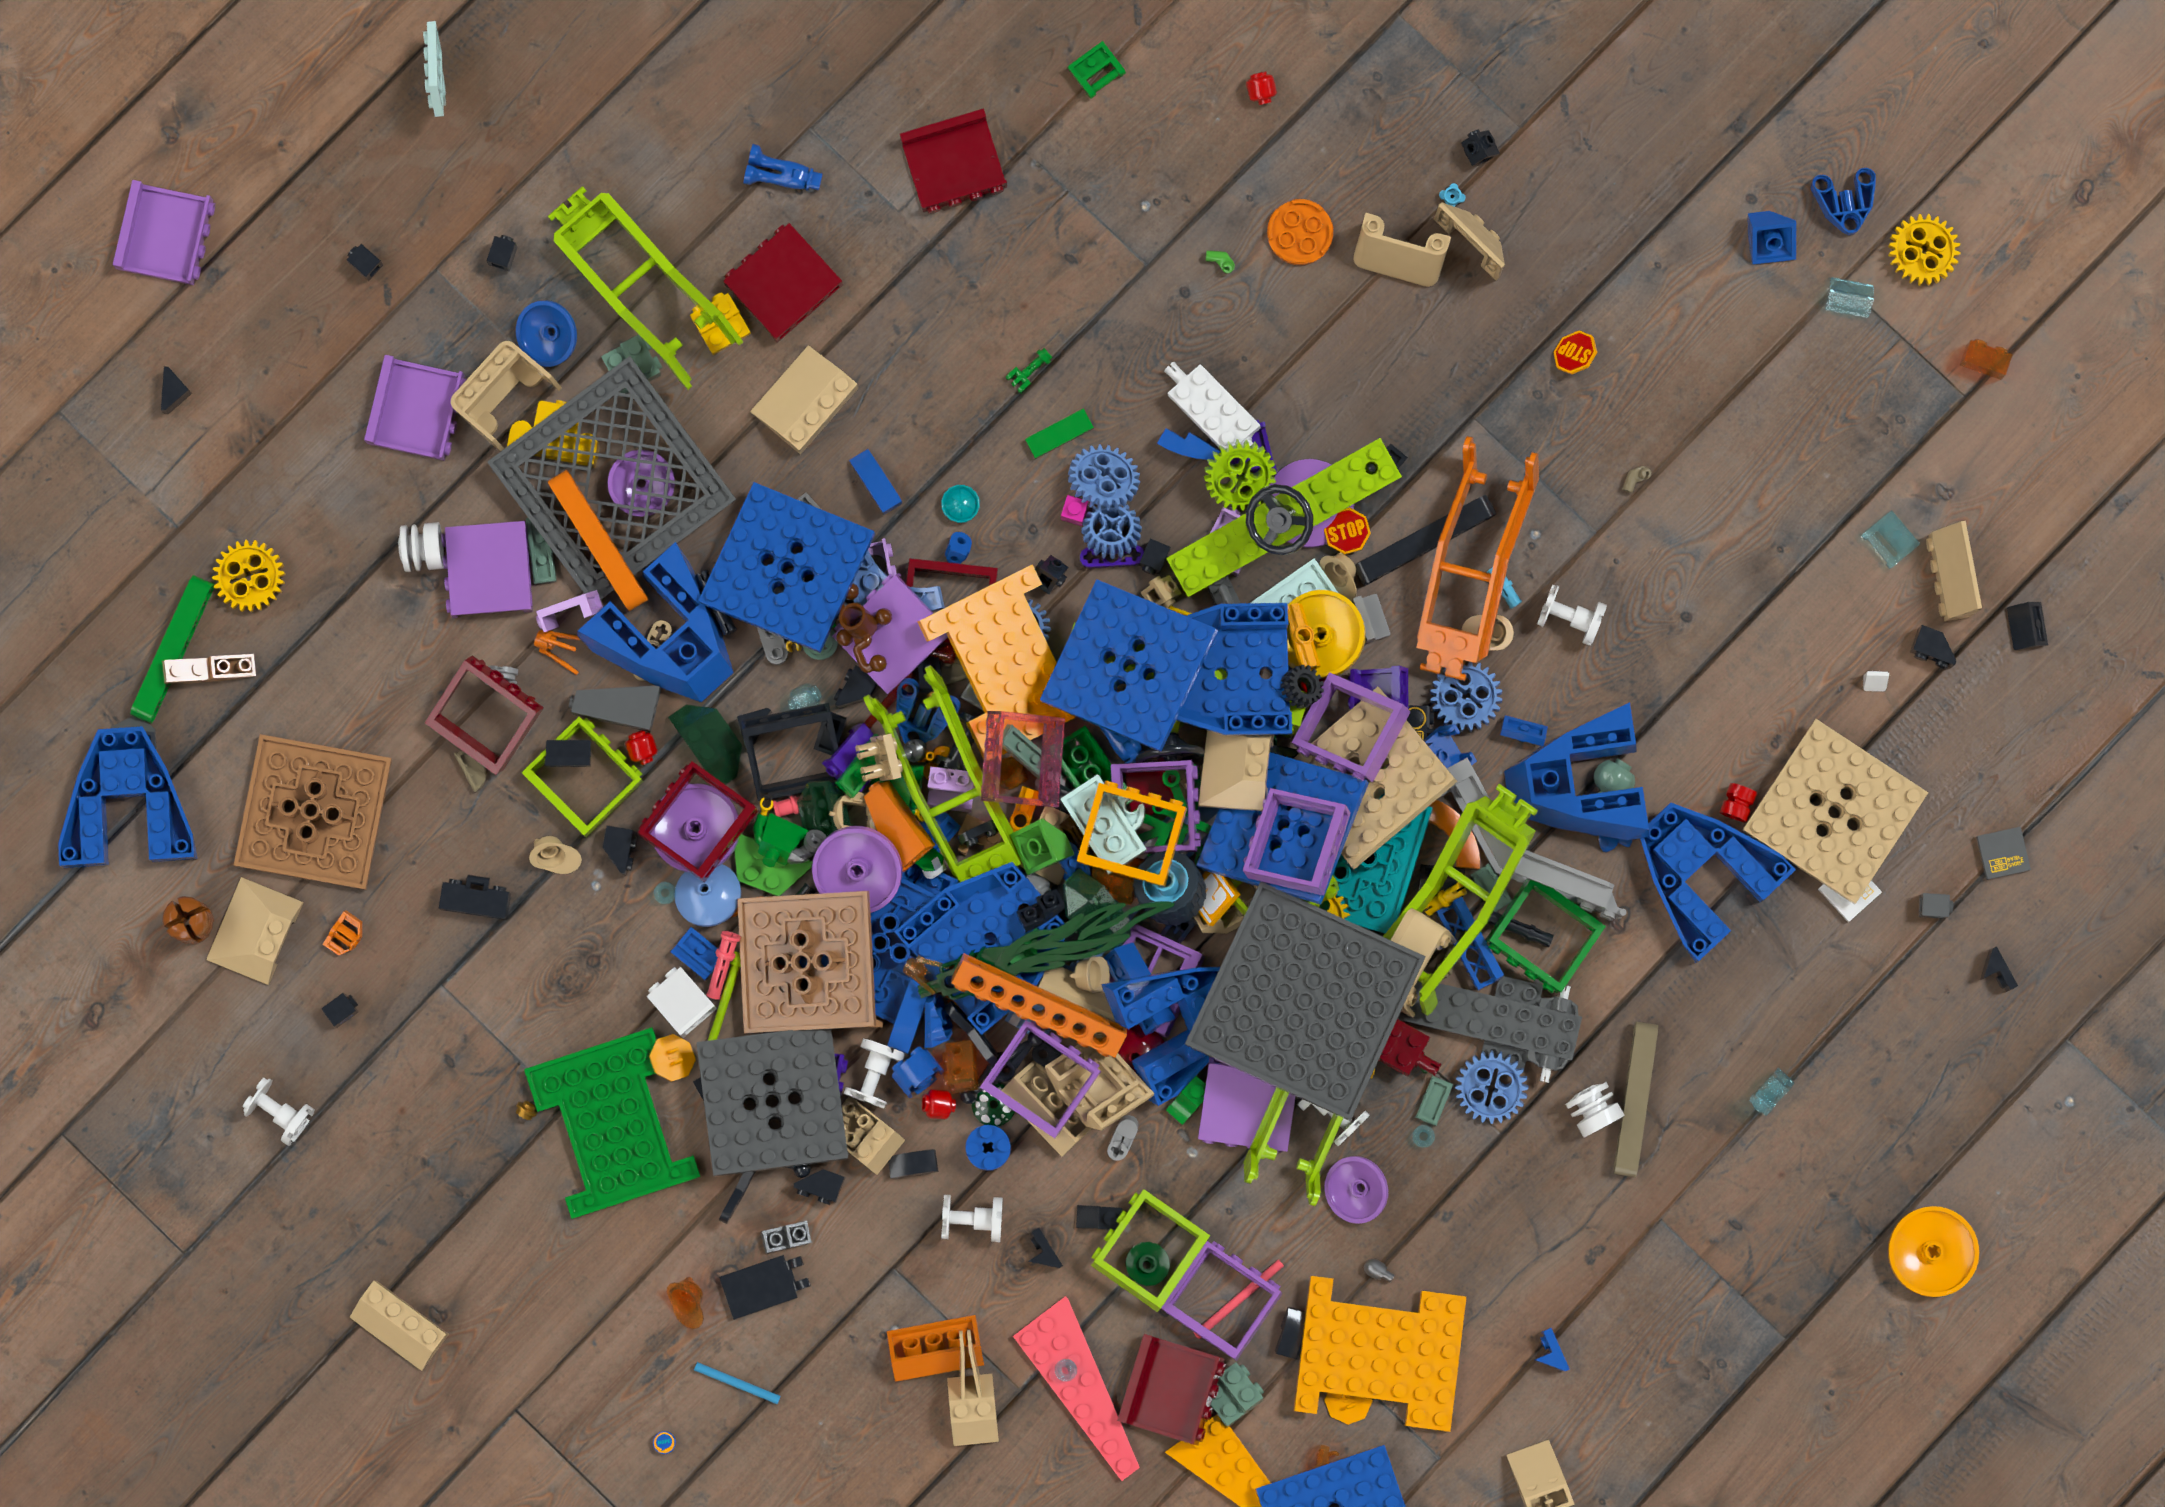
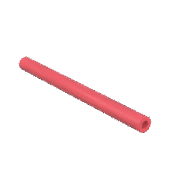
(1239, 1298)

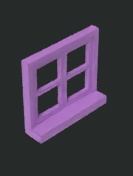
(1192, 960)

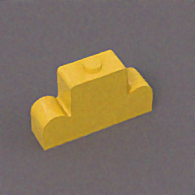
(543, 411)

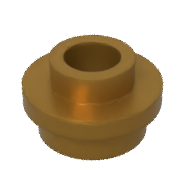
(526, 1110)

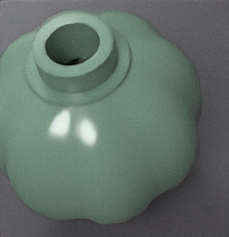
(1613, 776)

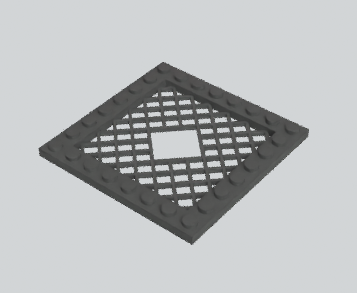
(622, 376)

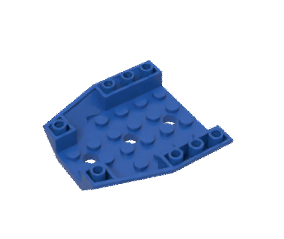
(1246, 642)
(959, 920)

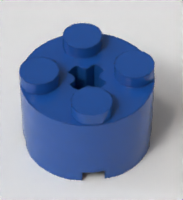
(916, 1072)
(1001, 1147)

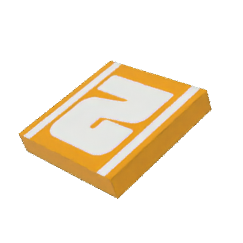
(1219, 897)

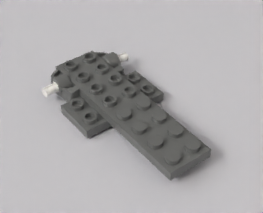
(1509, 1022)

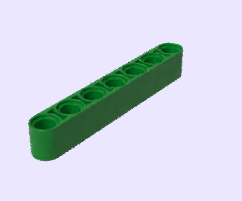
(172, 647)

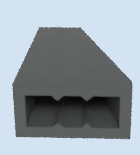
(620, 706)

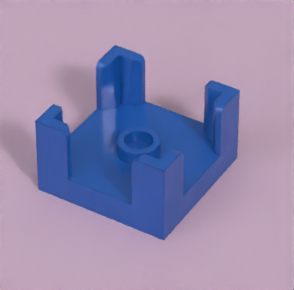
(1444, 746)

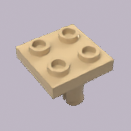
(884, 750)

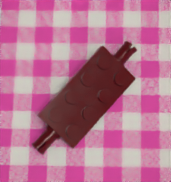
(1405, 1050)

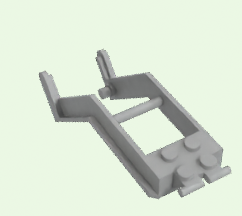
(1579, 887)

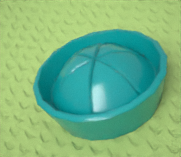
(960, 503)

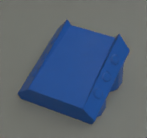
(937, 1021)

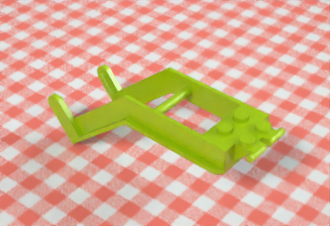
(584, 223)
(1505, 822)
(985, 860)
(1260, 1149)

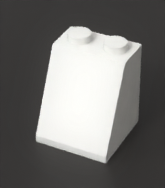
(681, 1001)

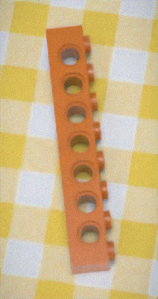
(970, 967)

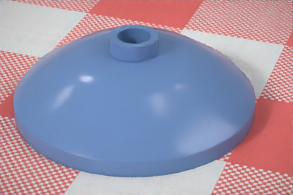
(712, 906)

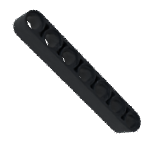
(1422, 541)

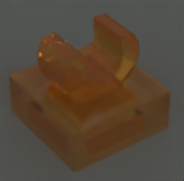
(1323, 1455)

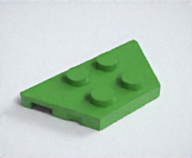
(768, 879)

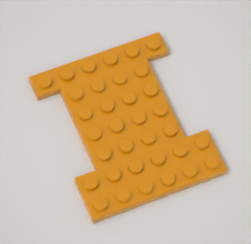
(1000, 651)
(1382, 1354)

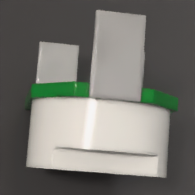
(932, 864)

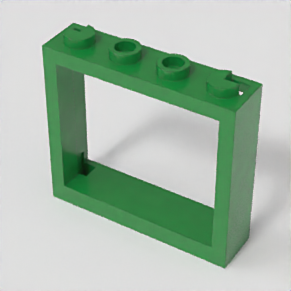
(1565, 905)

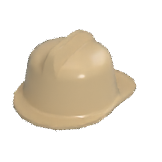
(1341, 574)
(1502, 631)
(554, 856)
(1091, 974)

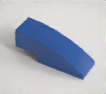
(1190, 446)
(876, 481)
(907, 1019)

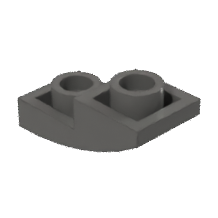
(786, 1237)

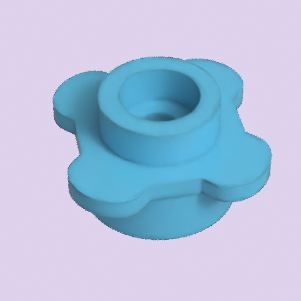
(1452, 190)

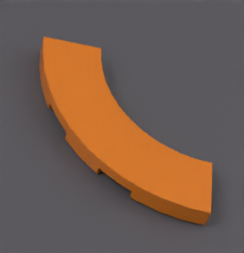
(1446, 819)

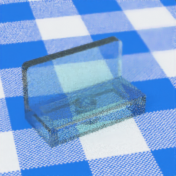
(1850, 297)

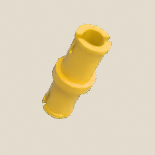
(1445, 898)

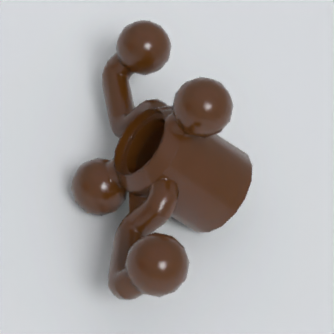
(860, 627)

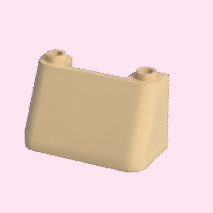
(1397, 257)

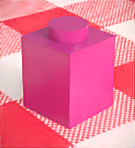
(1074, 510)

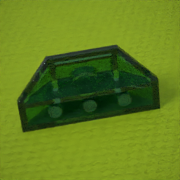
(709, 740)
(815, 805)
(1087, 895)

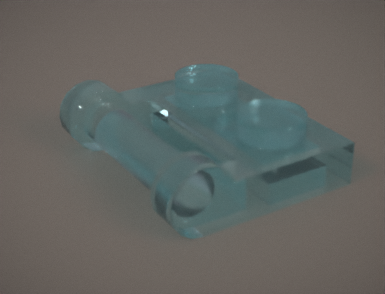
(1895, 534)

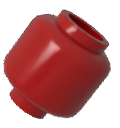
(1261, 87)
(641, 747)
(938, 1104)

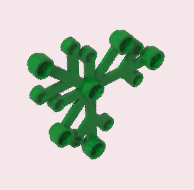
(1163, 829)

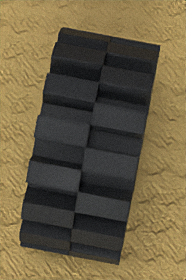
(1309, 679)

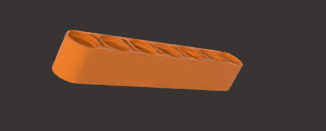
(597, 540)

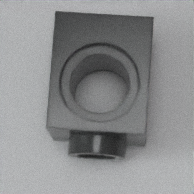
(1935, 906)

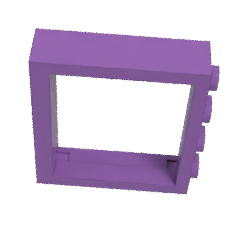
(1382, 745)
(1192, 796)
(1329, 851)
(1054, 1041)
(1235, 1263)

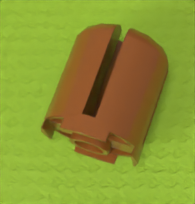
(200, 920)

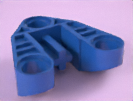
(1829, 202)
(906, 702)

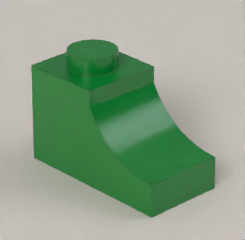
(1187, 1101)

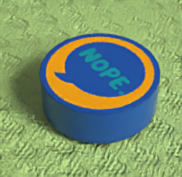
(664, 1442)

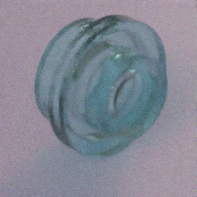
(658, 889)
(1430, 1133)
(1070, 1365)

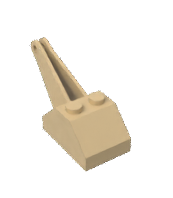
(972, 1403)

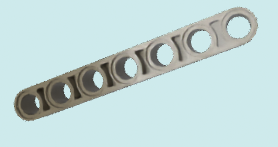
(1635, 1099)

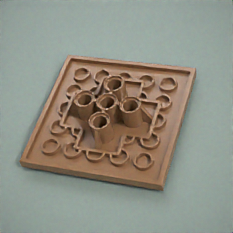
(338, 849)
(833, 927)

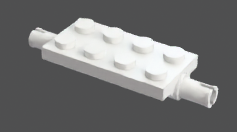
(1211, 406)

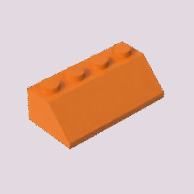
(932, 1348)

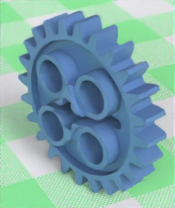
(1103, 477)
(1453, 711)
(1472, 1081)

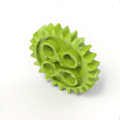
(1222, 468)

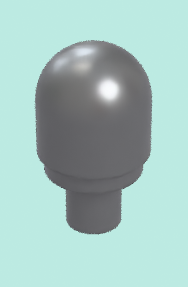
(1377, 1270)

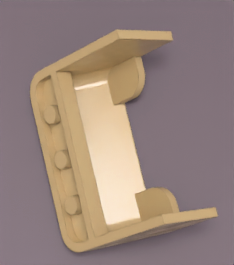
(492, 383)
(1422, 936)

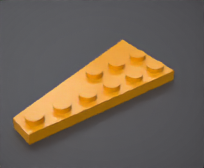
(1222, 1463)

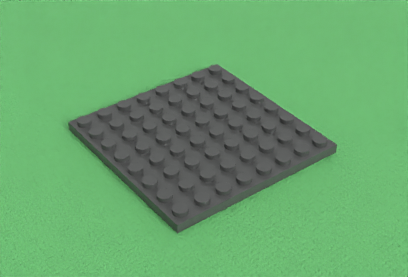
(1305, 1001)

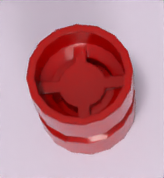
(1738, 802)

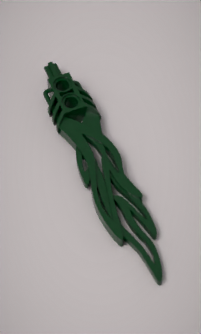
(1002, 955)

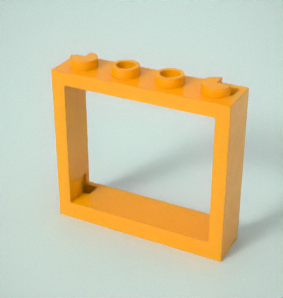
(1151, 799)

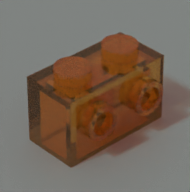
(1986, 359)
(961, 1066)

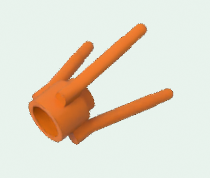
(547, 641)

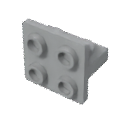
(1373, 617)

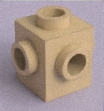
(1162, 591)

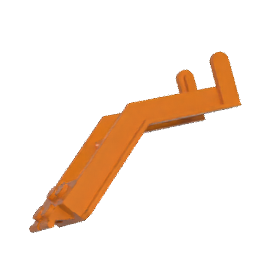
(1452, 646)

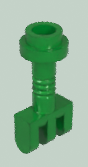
(1022, 375)

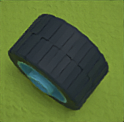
(1183, 887)

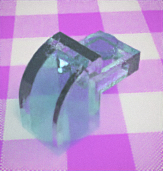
(1771, 1091)

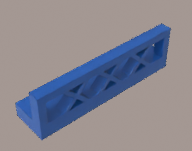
(1479, 944)

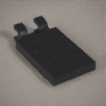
(762, 1286)

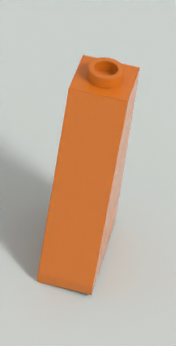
(897, 823)

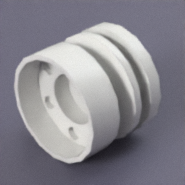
(421, 547)
(1594, 1109)

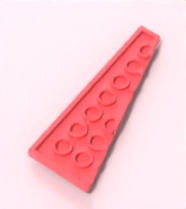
(1057, 1337)

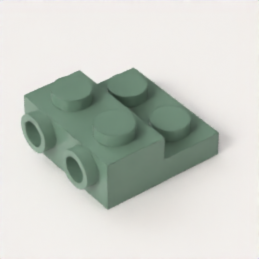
(638, 350)
(1236, 1394)

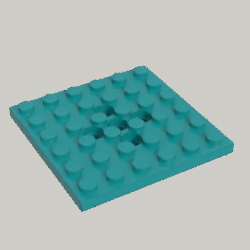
(1379, 889)

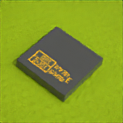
(2003, 853)

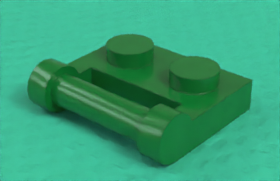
(1091, 64)

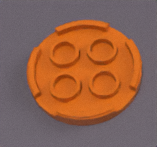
(1300, 232)

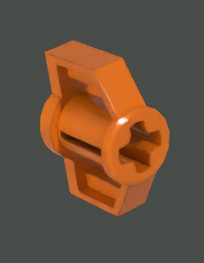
(344, 934)

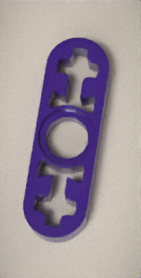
(1095, 562)

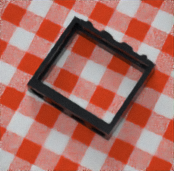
(779, 722)

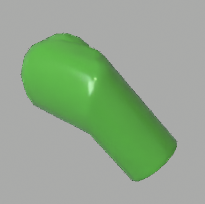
(1223, 260)

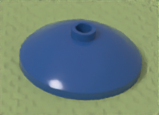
(536, 335)

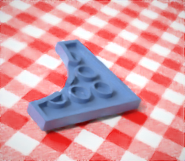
(870, 578)

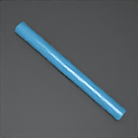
(735, 1382)

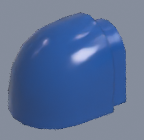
(958, 548)

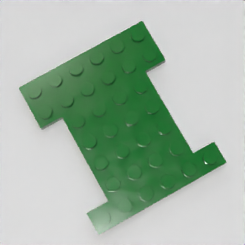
(610, 1121)

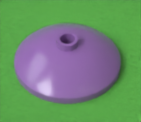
(622, 479)
(1346, 1195)

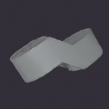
(1117, 1146)

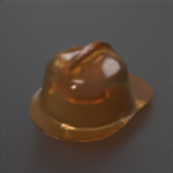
(1011, 773)
(686, 1302)

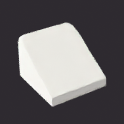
(1875, 681)

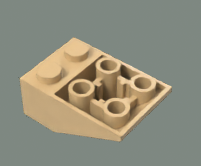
(868, 1136)
(1540, 1477)

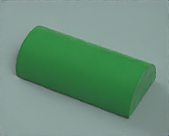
(1084, 759)

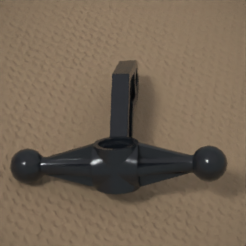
(989, 1052)
(800, 1171)

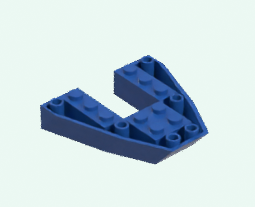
(690, 660)
(121, 766)
(1547, 781)
(1680, 846)
(1172, 1064)

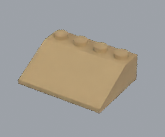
(805, 399)
(1954, 572)

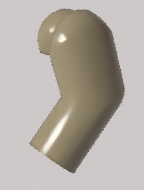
(1636, 475)

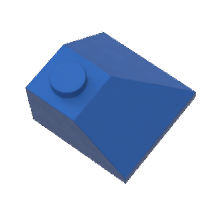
(1771, 237)

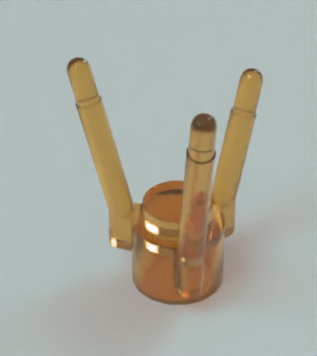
(915, 969)

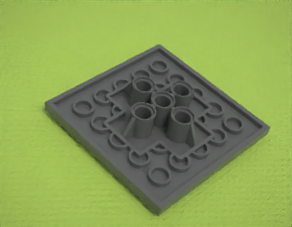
(802, 1066)

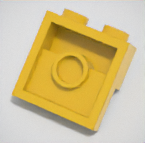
(711, 333)

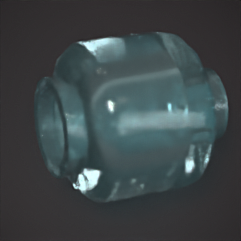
(804, 696)

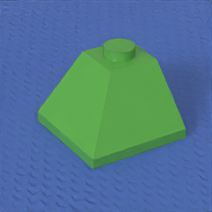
(1041, 846)

